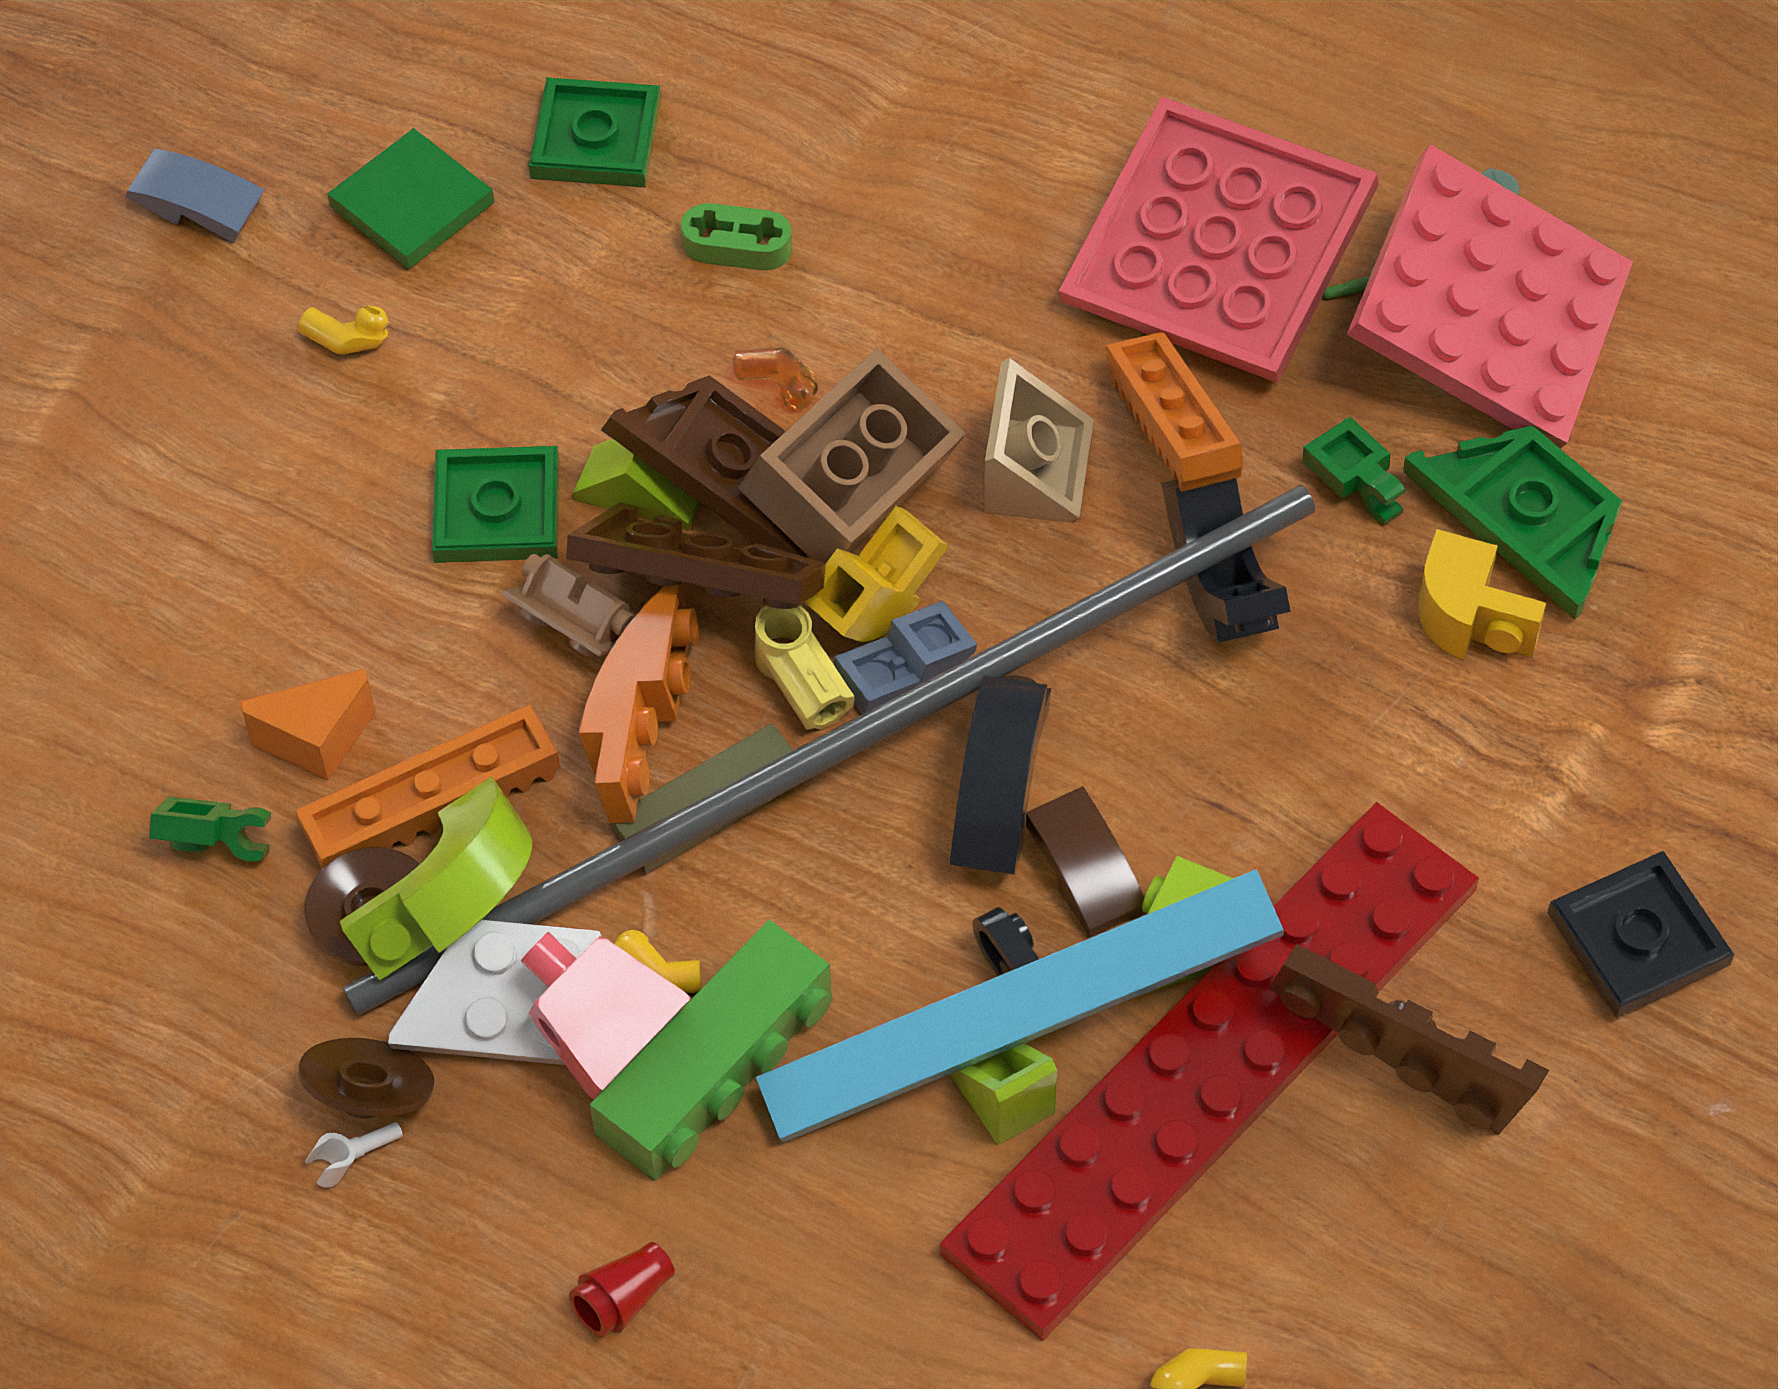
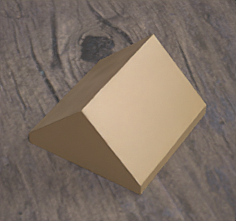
(1035, 450)

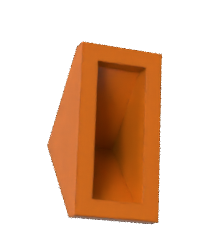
(311, 722)

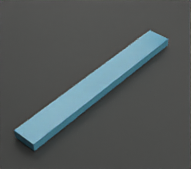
(1019, 1006)

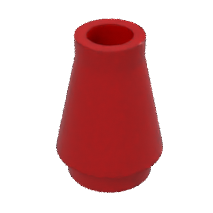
(618, 1290)

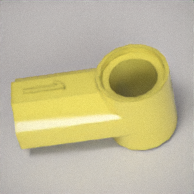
(800, 667)

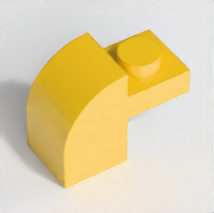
(880, 583)
(1462, 607)

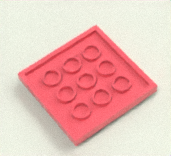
(1219, 238)
(1490, 297)

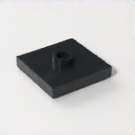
(1640, 933)

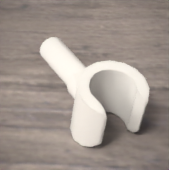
(342, 1151)

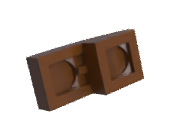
(1087, 861)

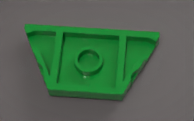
(1530, 503)

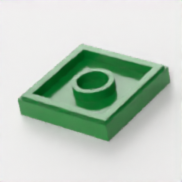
(595, 132)
(411, 198)
(495, 503)

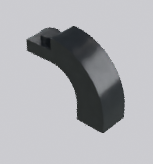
(1234, 594)
(998, 773)

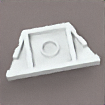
(482, 996)

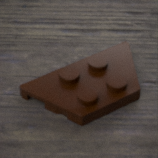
(706, 446)

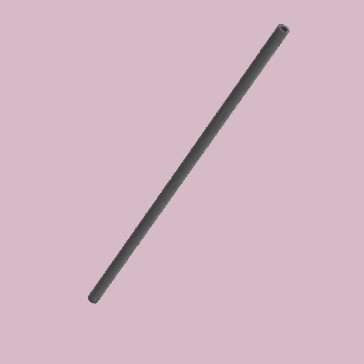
(860, 733)

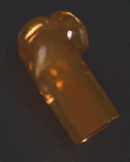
(793, 376)

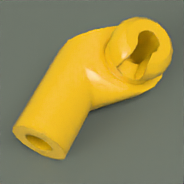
(1202, 1366)

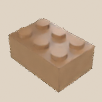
(851, 459)

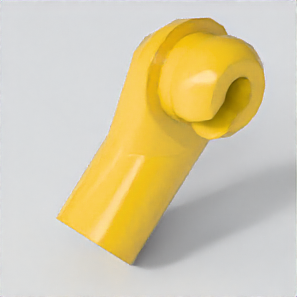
(348, 337)
(682, 974)

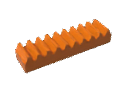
(1174, 411)
(411, 793)

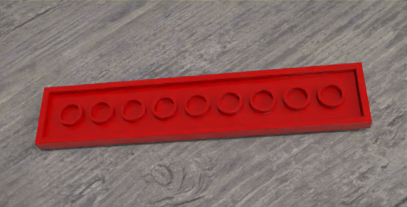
(1198, 1078)

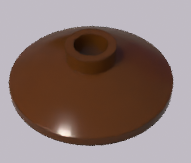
(344, 888)
(365, 1077)

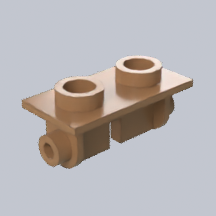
(549, 601)

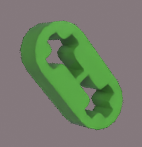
(736, 236)

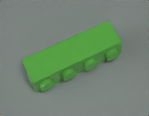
(712, 1051)

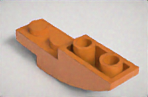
(632, 694)

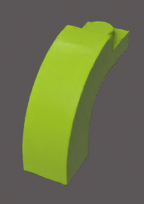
(452, 889)

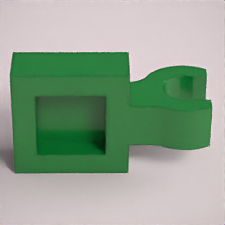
(1352, 461)
(198, 824)

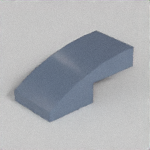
(192, 188)
(910, 654)

